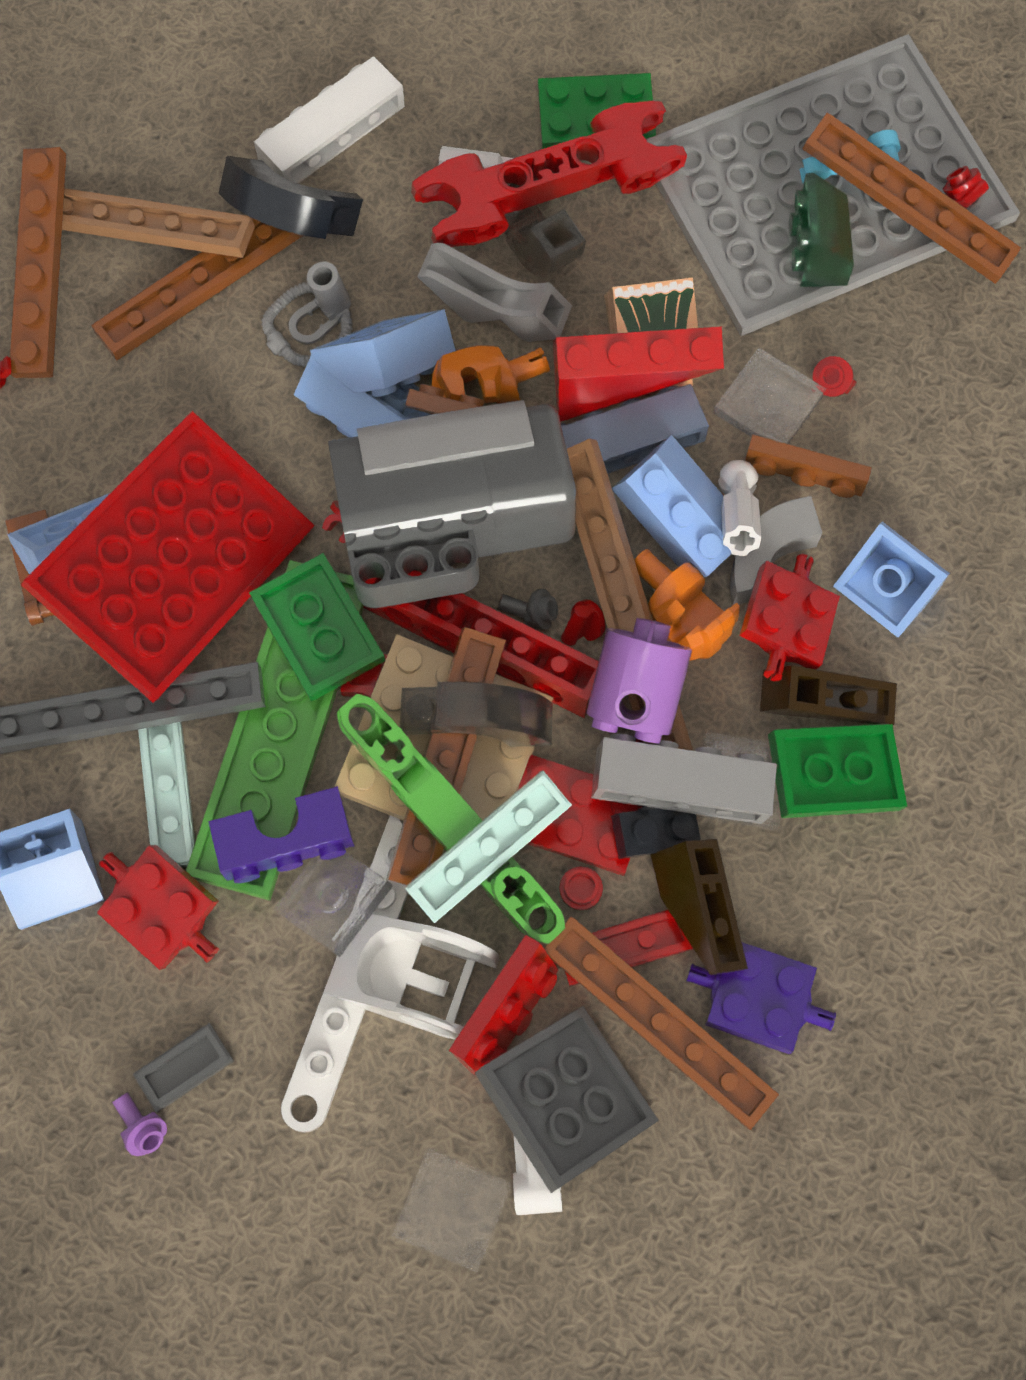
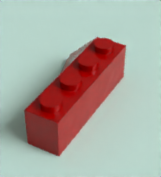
(622, 366)

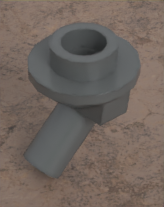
(535, 612)

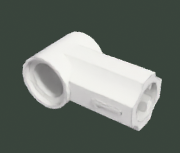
(530, 1191)

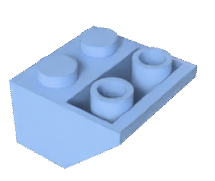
(47, 869)

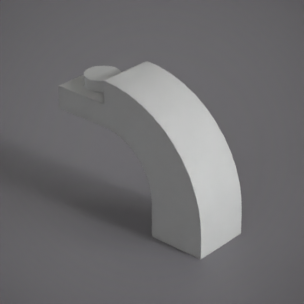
(784, 530)

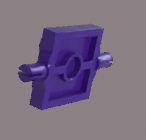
(764, 1001)

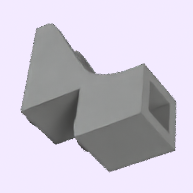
(484, 295)

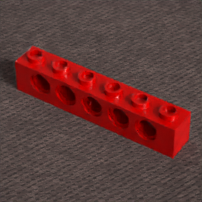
(527, 653)

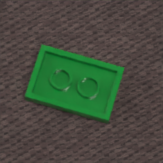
(572, 102)
(317, 627)
(837, 770)

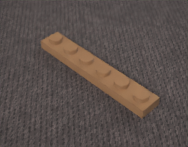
(156, 223)

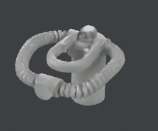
(330, 297)

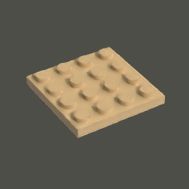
(493, 766)

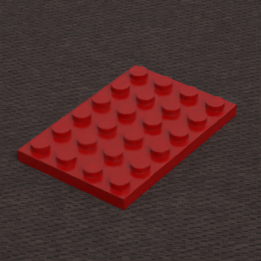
(169, 556)

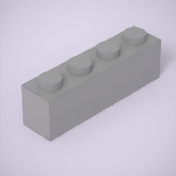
(684, 779)

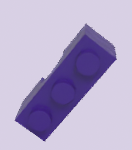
(319, 832)

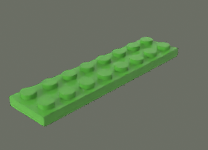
(267, 761)

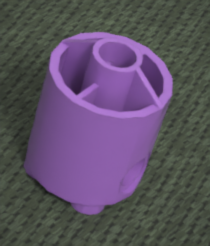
(641, 665)

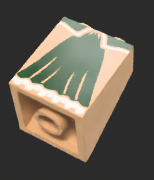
(652, 308)

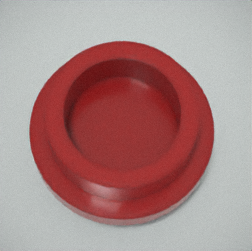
(581, 888)

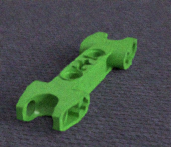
(446, 814)

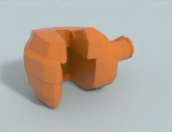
(494, 372)
(683, 606)

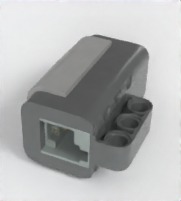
(450, 493)

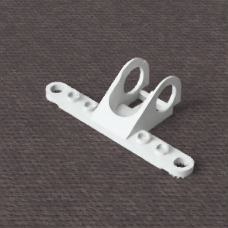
(374, 978)

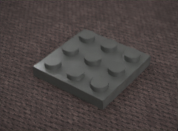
(566, 1098)

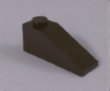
(829, 696)
(699, 899)

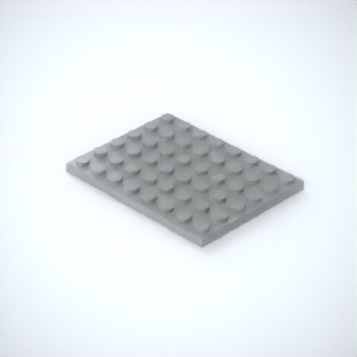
(746, 167)

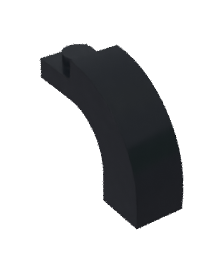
(286, 205)

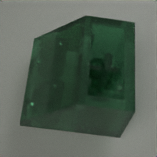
(822, 234)

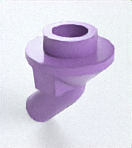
(141, 1130)

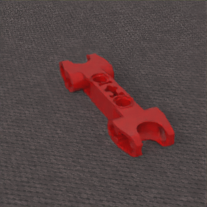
(483, 194)

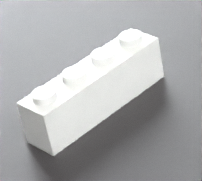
(331, 121)

